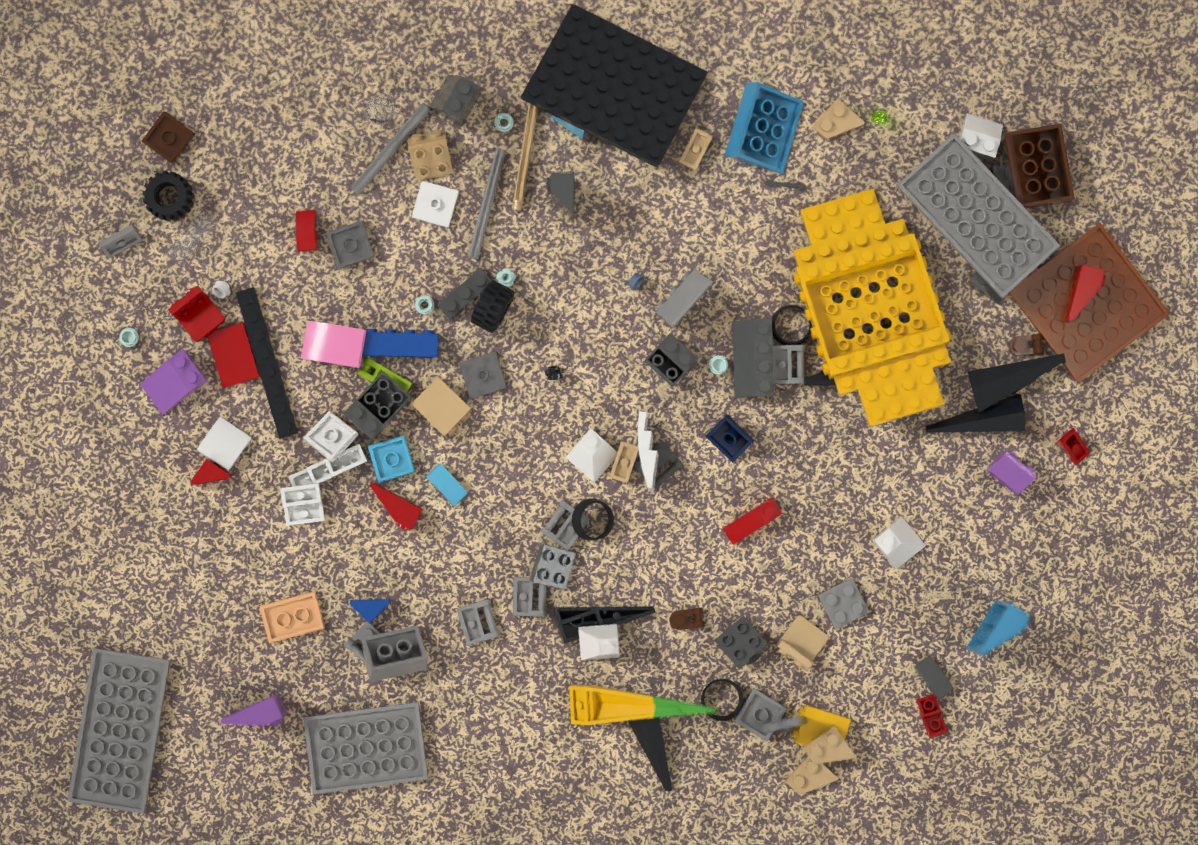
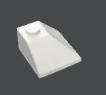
(592, 455)
(898, 542)
(599, 642)

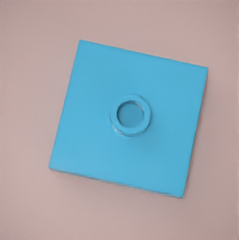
(391, 459)

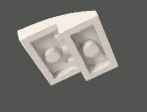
(224, 444)
(302, 504)

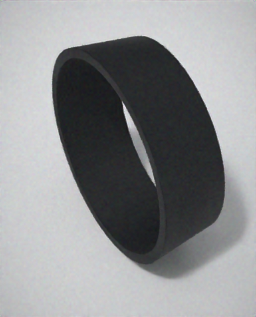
(775, 334)
(576, 519)
(735, 712)

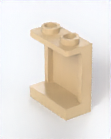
(442, 407)

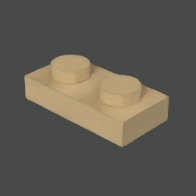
(695, 149)
(624, 461)

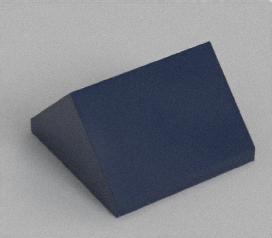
(729, 438)

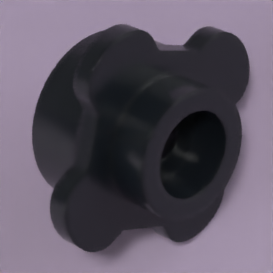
(554, 372)

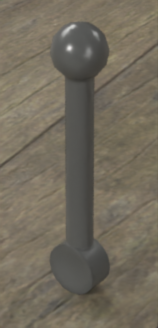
(770, 182)

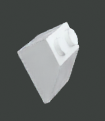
(981, 136)

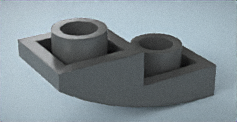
(934, 677)

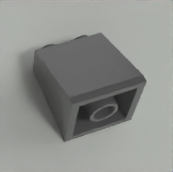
(455, 98)

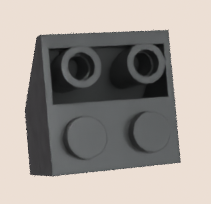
(671, 360)

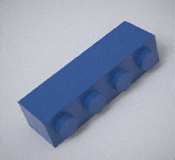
(401, 344)

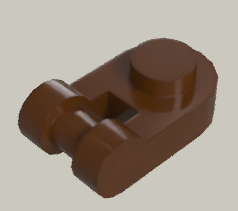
(1019, 345)
(679, 619)

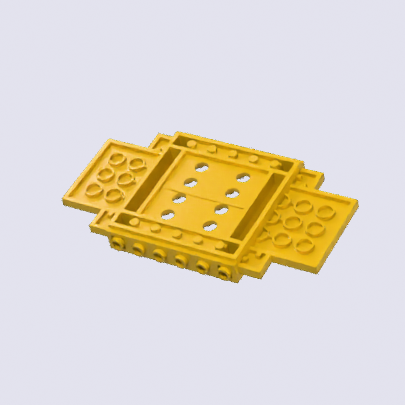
(851, 251)

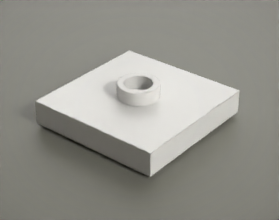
(435, 204)
(330, 436)

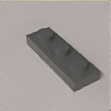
(464, 294)

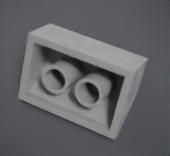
(683, 298)
(394, 653)

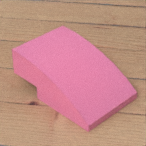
(333, 344)

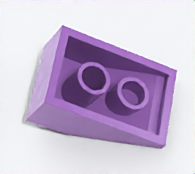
(174, 381)
(265, 712)

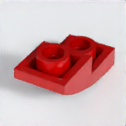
(306, 230)
(931, 716)

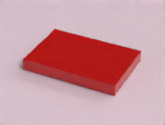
(233, 355)

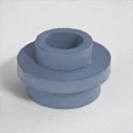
(636, 281)

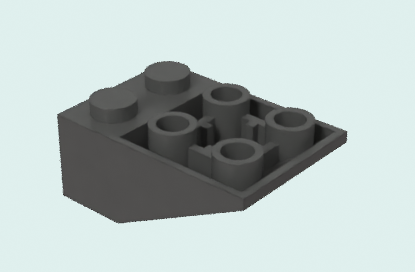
(377, 406)

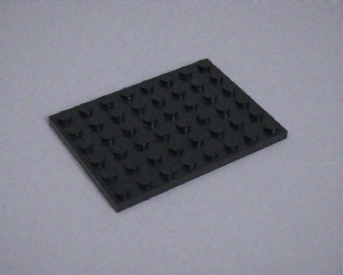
(614, 85)

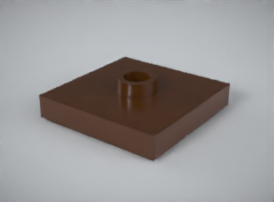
(168, 137)

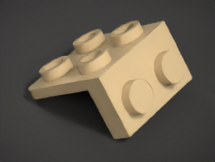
(430, 155)
(802, 642)

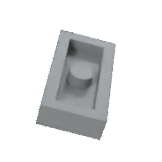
(120, 241)

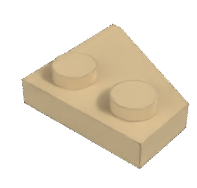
(837, 121)
(828, 747)
(810, 776)

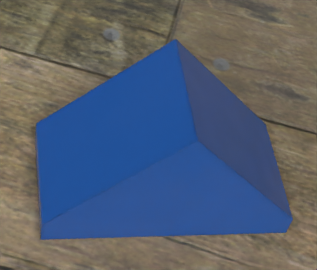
(369, 608)

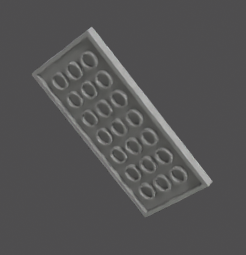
(978, 215)
(119, 730)

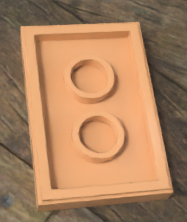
(292, 617)

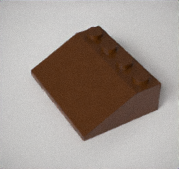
(1039, 166)

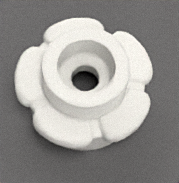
(221, 289)

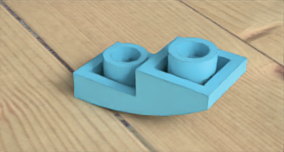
(446, 484)

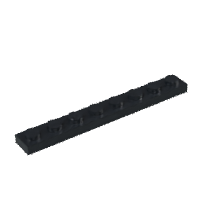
(266, 362)

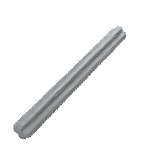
(390, 148)
(487, 203)

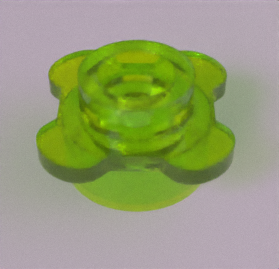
(879, 116)

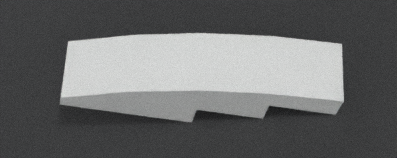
(648, 457)
(326, 469)

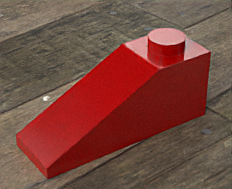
(1086, 285)
(400, 509)
(752, 520)

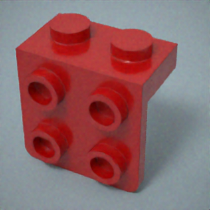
(197, 313)

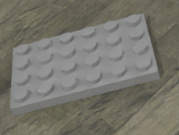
(365, 748)

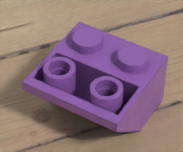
(1011, 472)

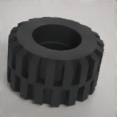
(182, 204)
(492, 306)

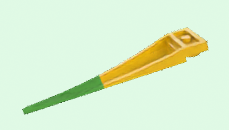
(604, 705)

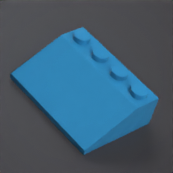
(764, 127)
(998, 626)

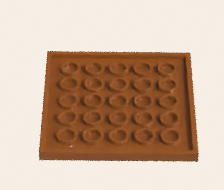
(1108, 322)

